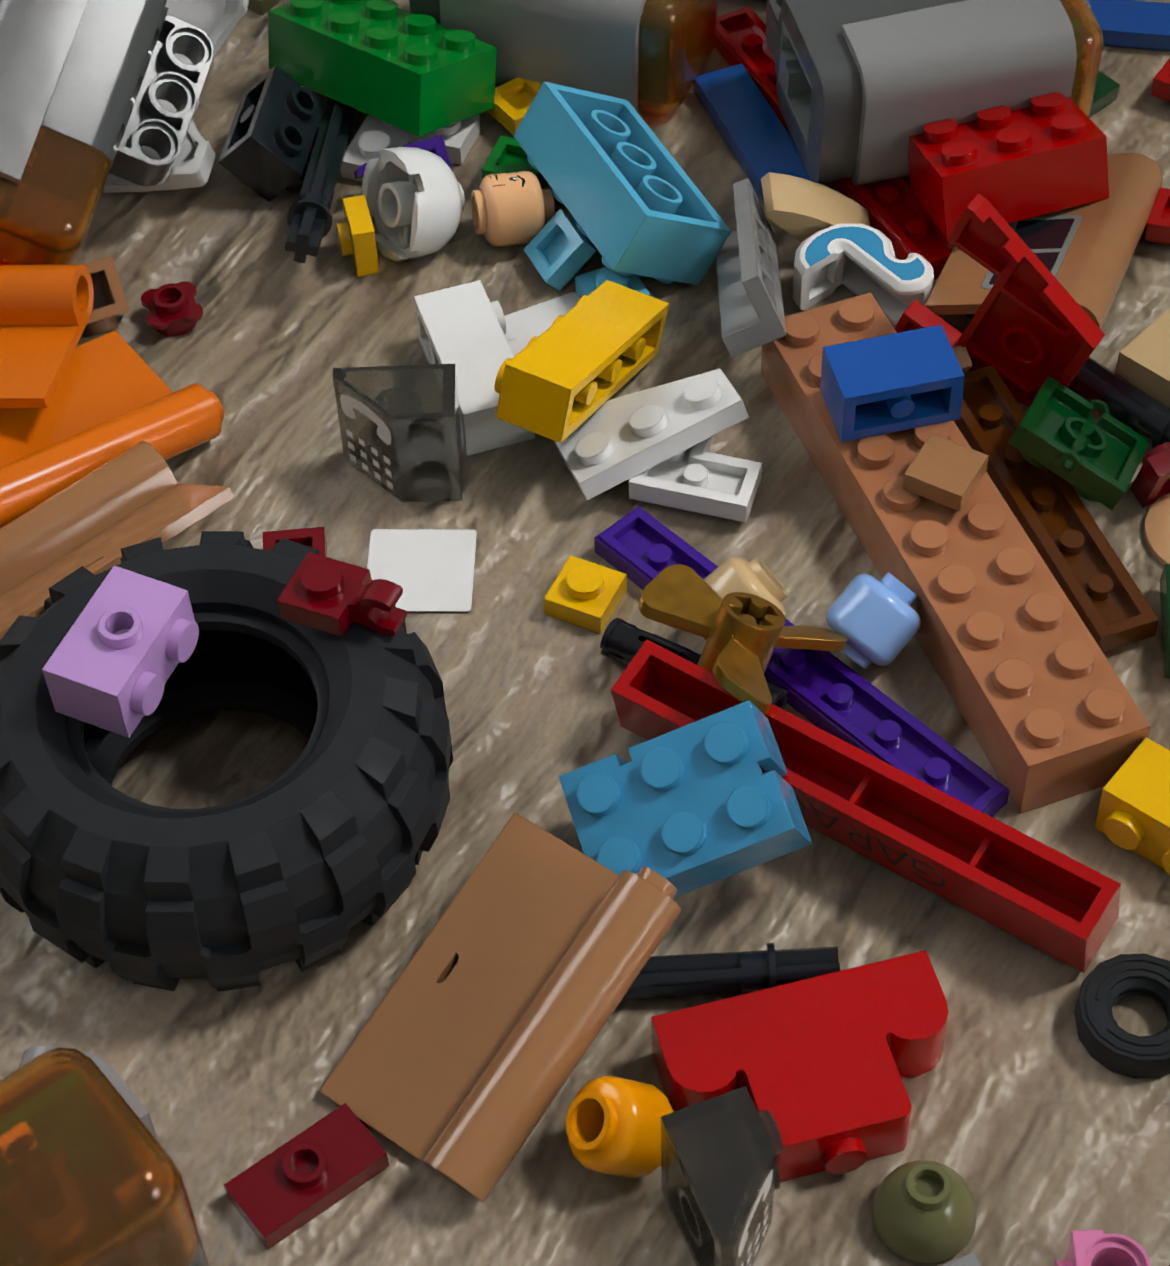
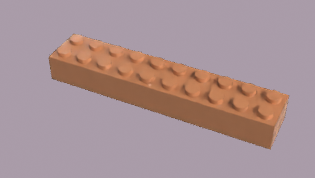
(986, 600)

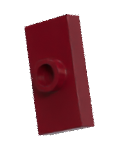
(306, 1175)

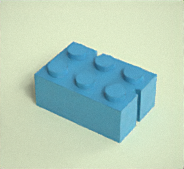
(690, 802)

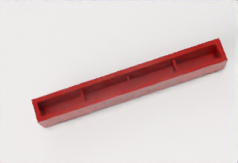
(896, 817)

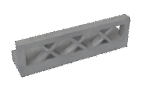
(749, 278)

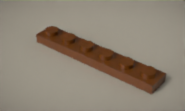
(1054, 519)

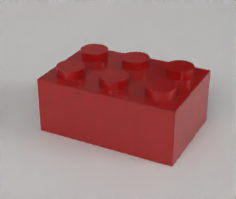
(1016, 159)

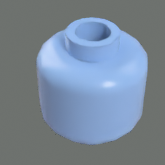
(874, 619)

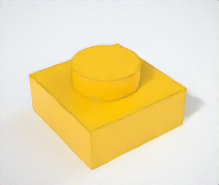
(513, 101)
(357, 236)
(585, 594)

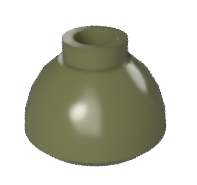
(924, 1211)

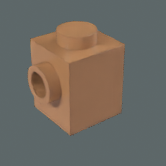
(108, 297)

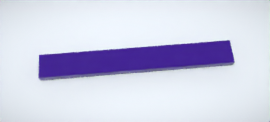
(816, 680)

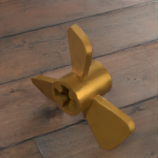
(737, 629)

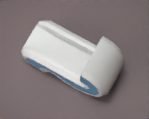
(863, 263)

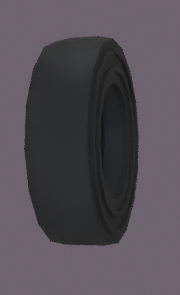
(1099, 1031)

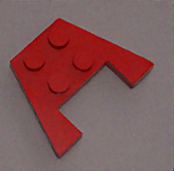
(1028, 318)

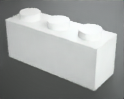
(470, 331)

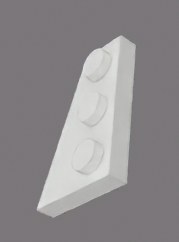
(648, 428)

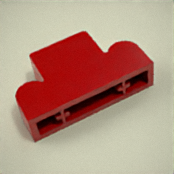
(816, 1057)

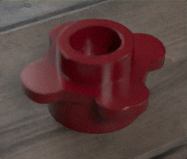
(172, 308)

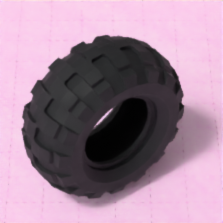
(239, 880)

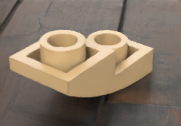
(806, 206)

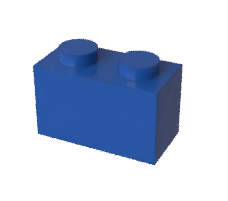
(891, 383)

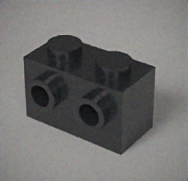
(272, 134)

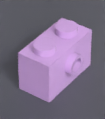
(121, 651)

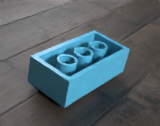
(621, 185)

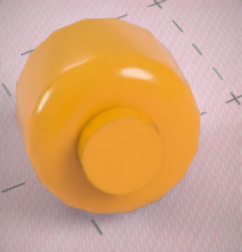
(617, 1126)

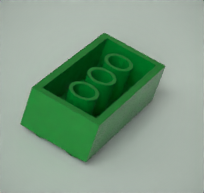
(384, 61)

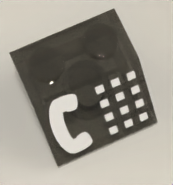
(403, 428)
(721, 1176)

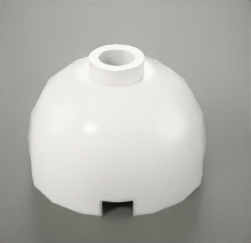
(412, 201)

